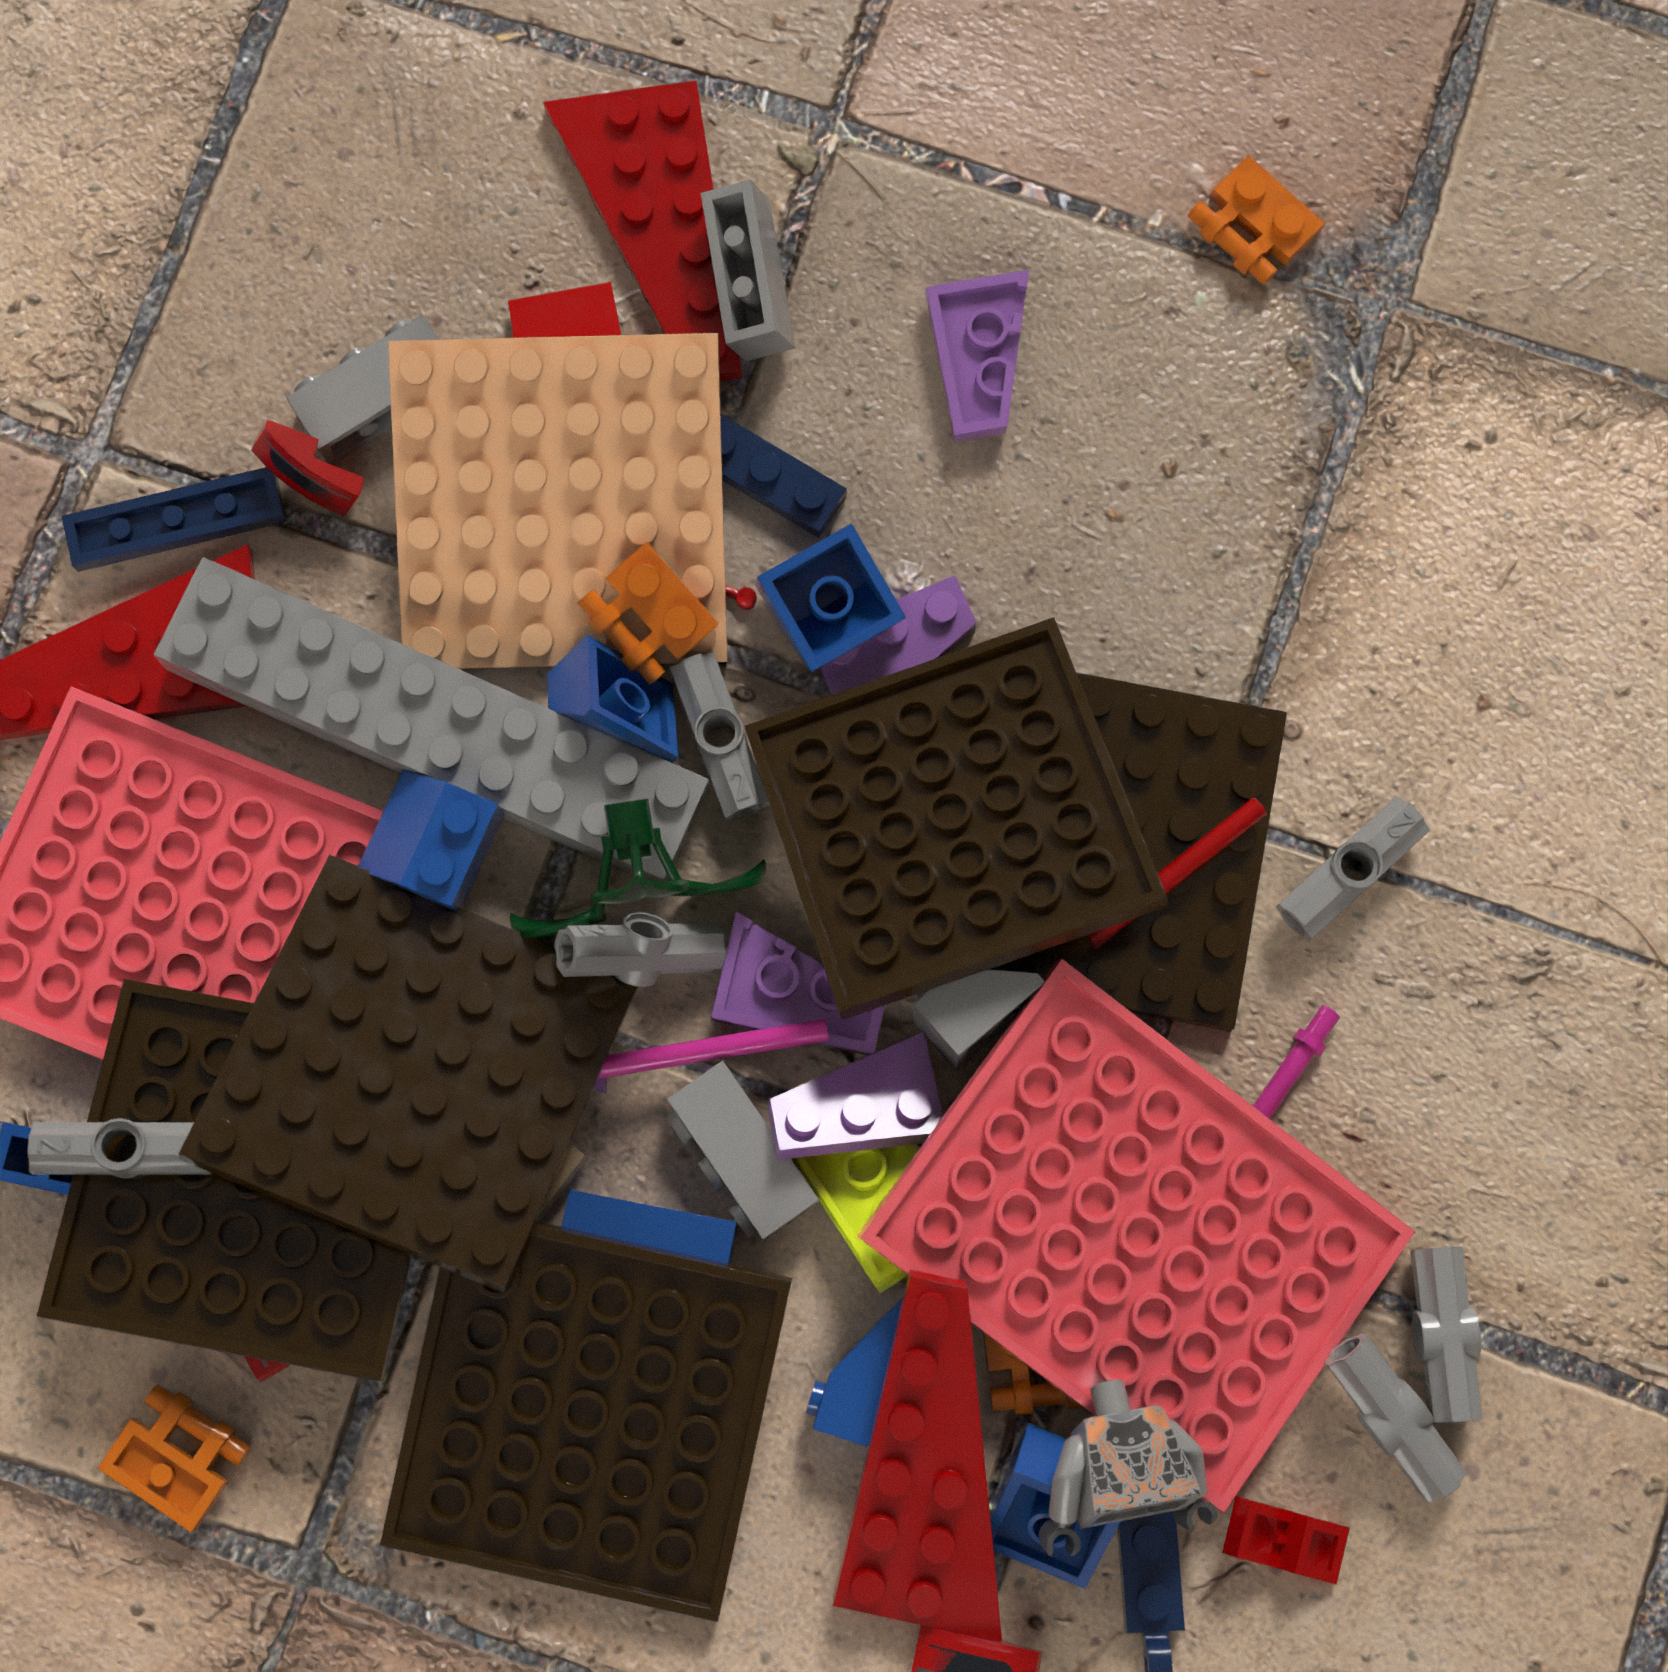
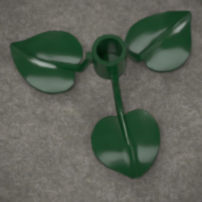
(631, 834)

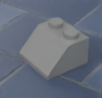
(972, 1011)

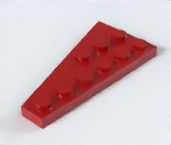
(646, 176)
(111, 660)
(922, 1503)

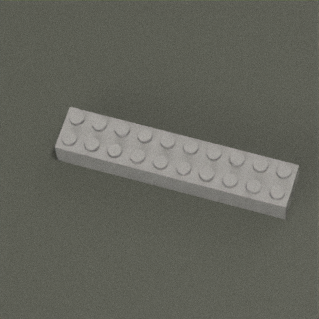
(420, 714)

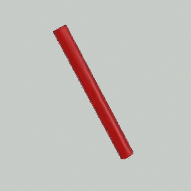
(1195, 857)

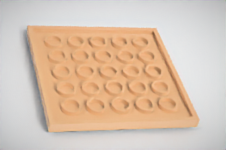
(542, 473)

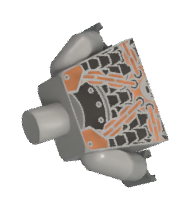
(1125, 1469)

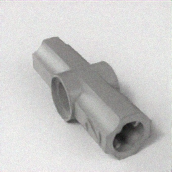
(708, 706)
(1375, 845)
(639, 949)
(84, 1147)
(1446, 1334)
(1395, 1417)

